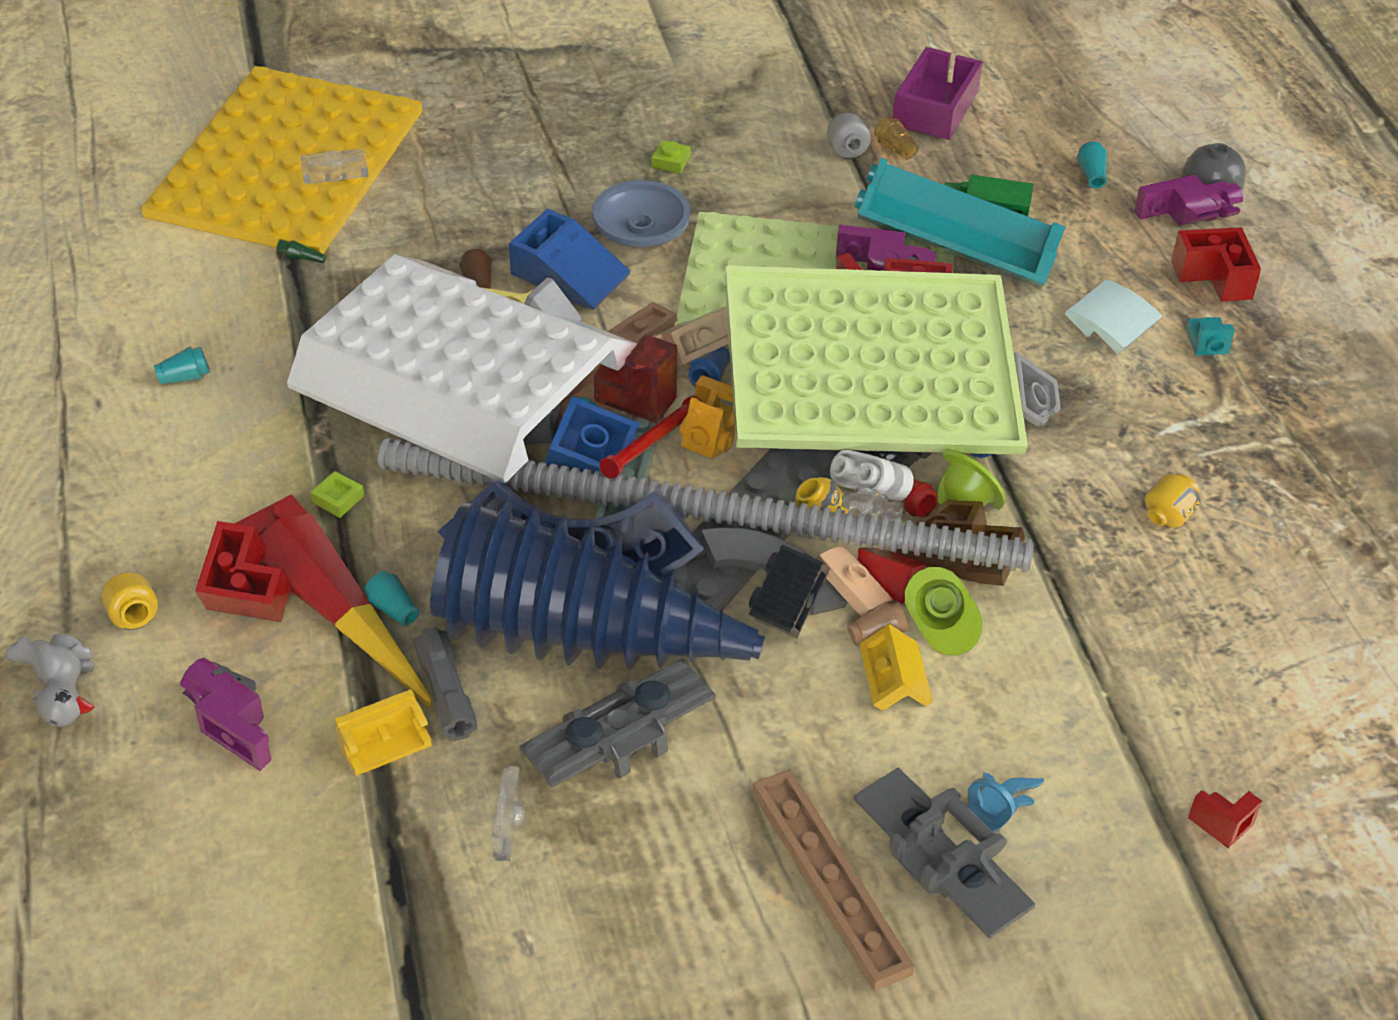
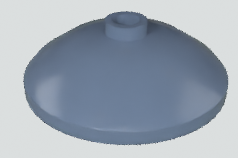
(641, 213)

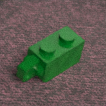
(1002, 192)

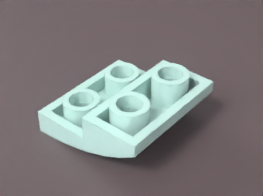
(1114, 315)

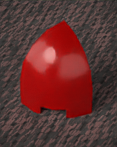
(890, 570)

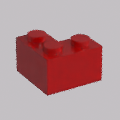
(1218, 256)
(234, 579)

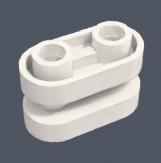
(858, 469)

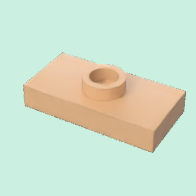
(853, 580)

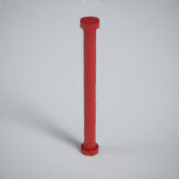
(612, 465)

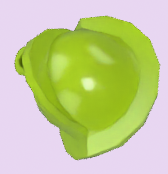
(968, 481)

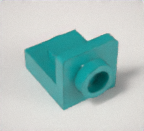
(1209, 335)

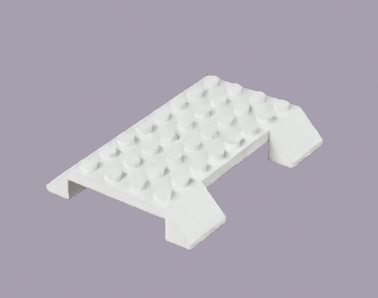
(448, 363)

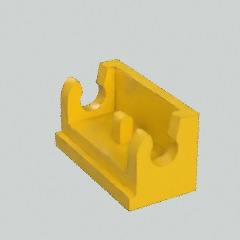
(382, 732)

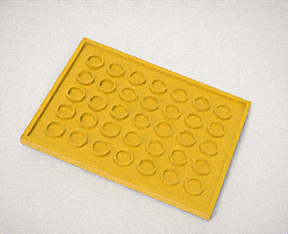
(246, 164)

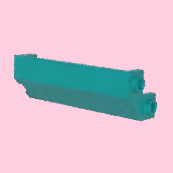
(959, 223)

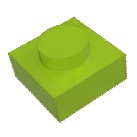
(671, 156)
(337, 494)

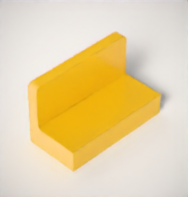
(894, 668)

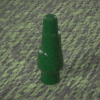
(299, 251)

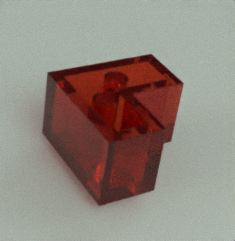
(644, 383)

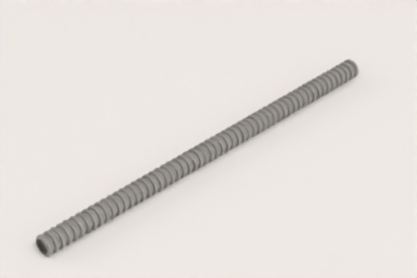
(727, 508)

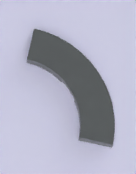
(752, 550)

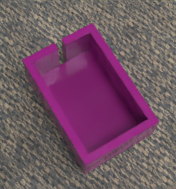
(932, 103)

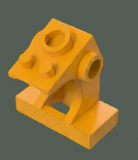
(709, 424)

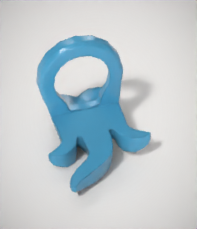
(996, 802)

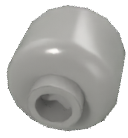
(848, 135)

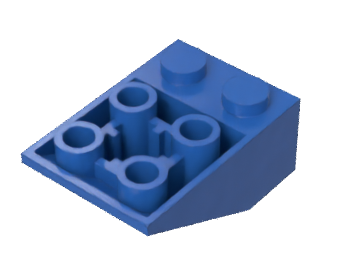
(567, 254)

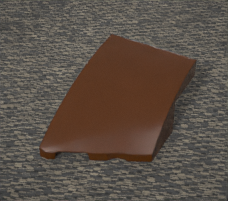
(967, 516)

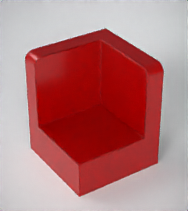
(1223, 819)

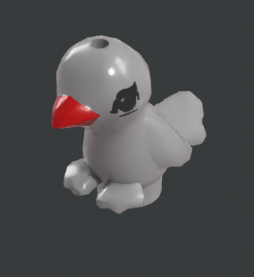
(58, 668)

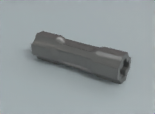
(452, 705)

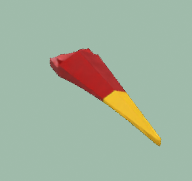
(325, 584)

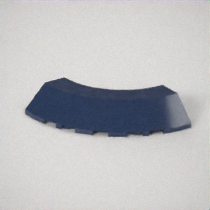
(644, 527)

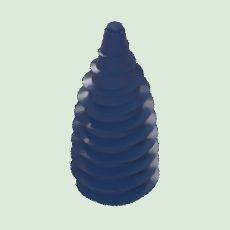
(571, 594)

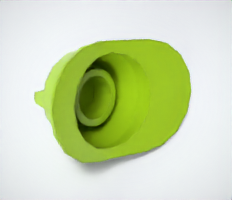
(944, 611)

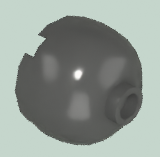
(1216, 164)

